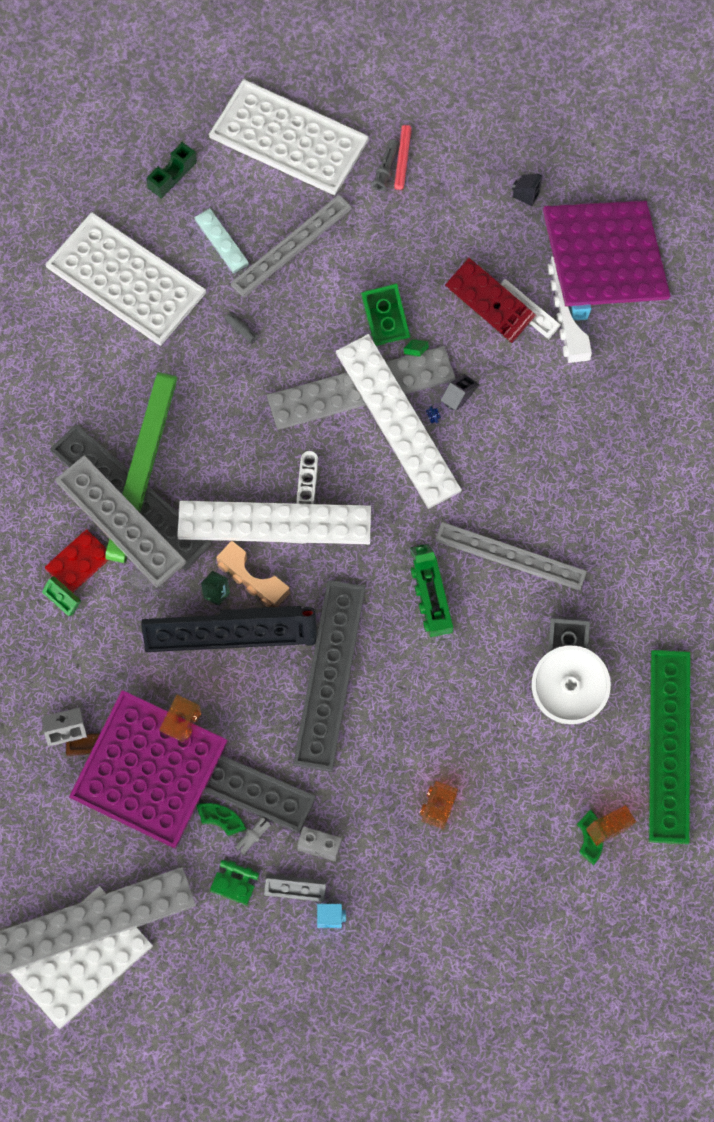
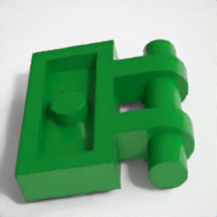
(233, 888)

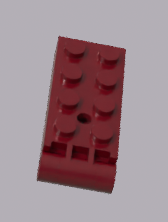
(482, 295)

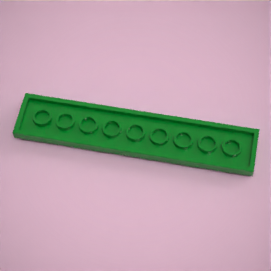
(669, 747)

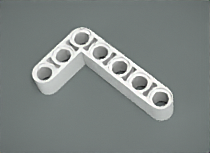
(306, 471)

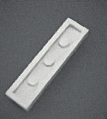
(542, 322)

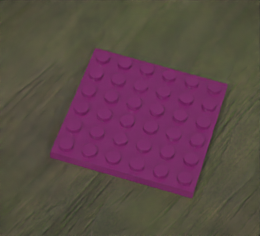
(606, 253)
(145, 774)

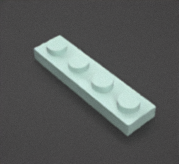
(221, 241)

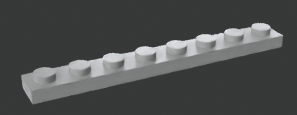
(291, 246)
(511, 556)

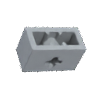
(64, 726)
(319, 844)

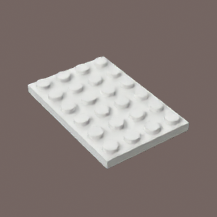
(75, 978)

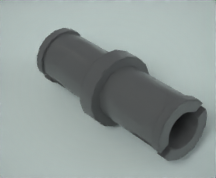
(241, 327)

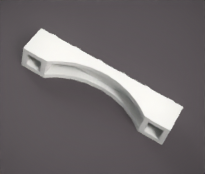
(576, 342)

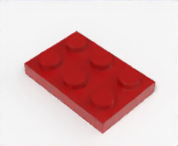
(78, 561)

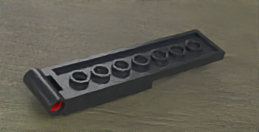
(232, 629)

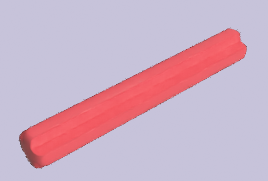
(402, 157)

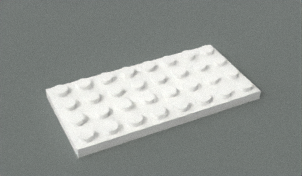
(289, 137)
(126, 278)

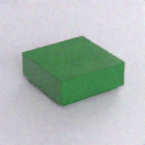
(416, 347)

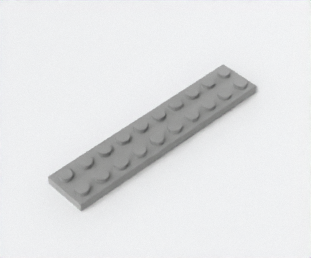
(340, 394)
(94, 920)

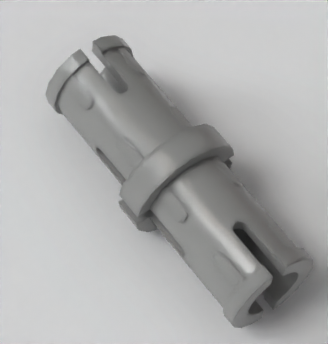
(252, 836)

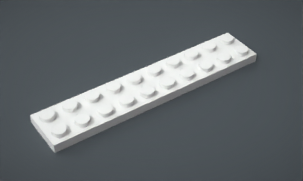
(398, 421)
(274, 522)

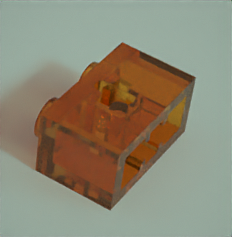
(180, 708)
(438, 816)
(611, 825)

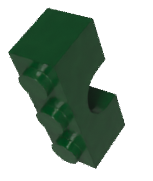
(161, 180)

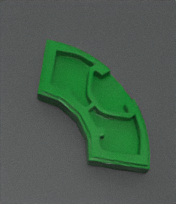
(222, 816)
(589, 849)

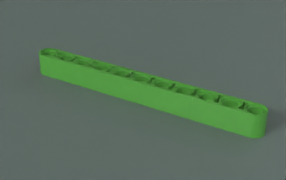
(146, 450)

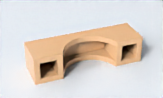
(270, 590)

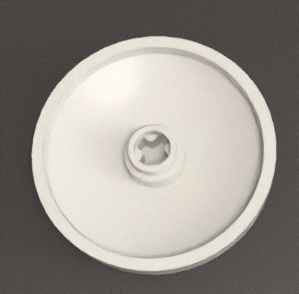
(571, 685)

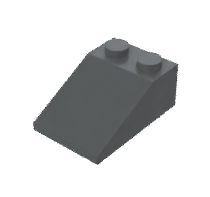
(568, 632)

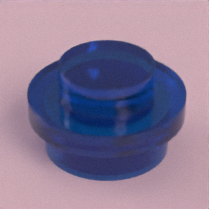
(433, 414)

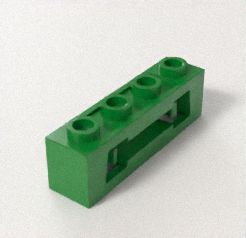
(438, 626)

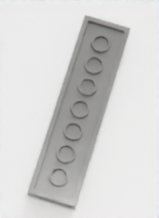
(120, 521)

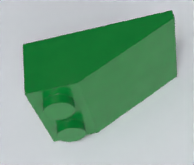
(385, 314)

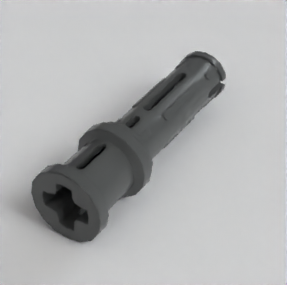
(383, 172)

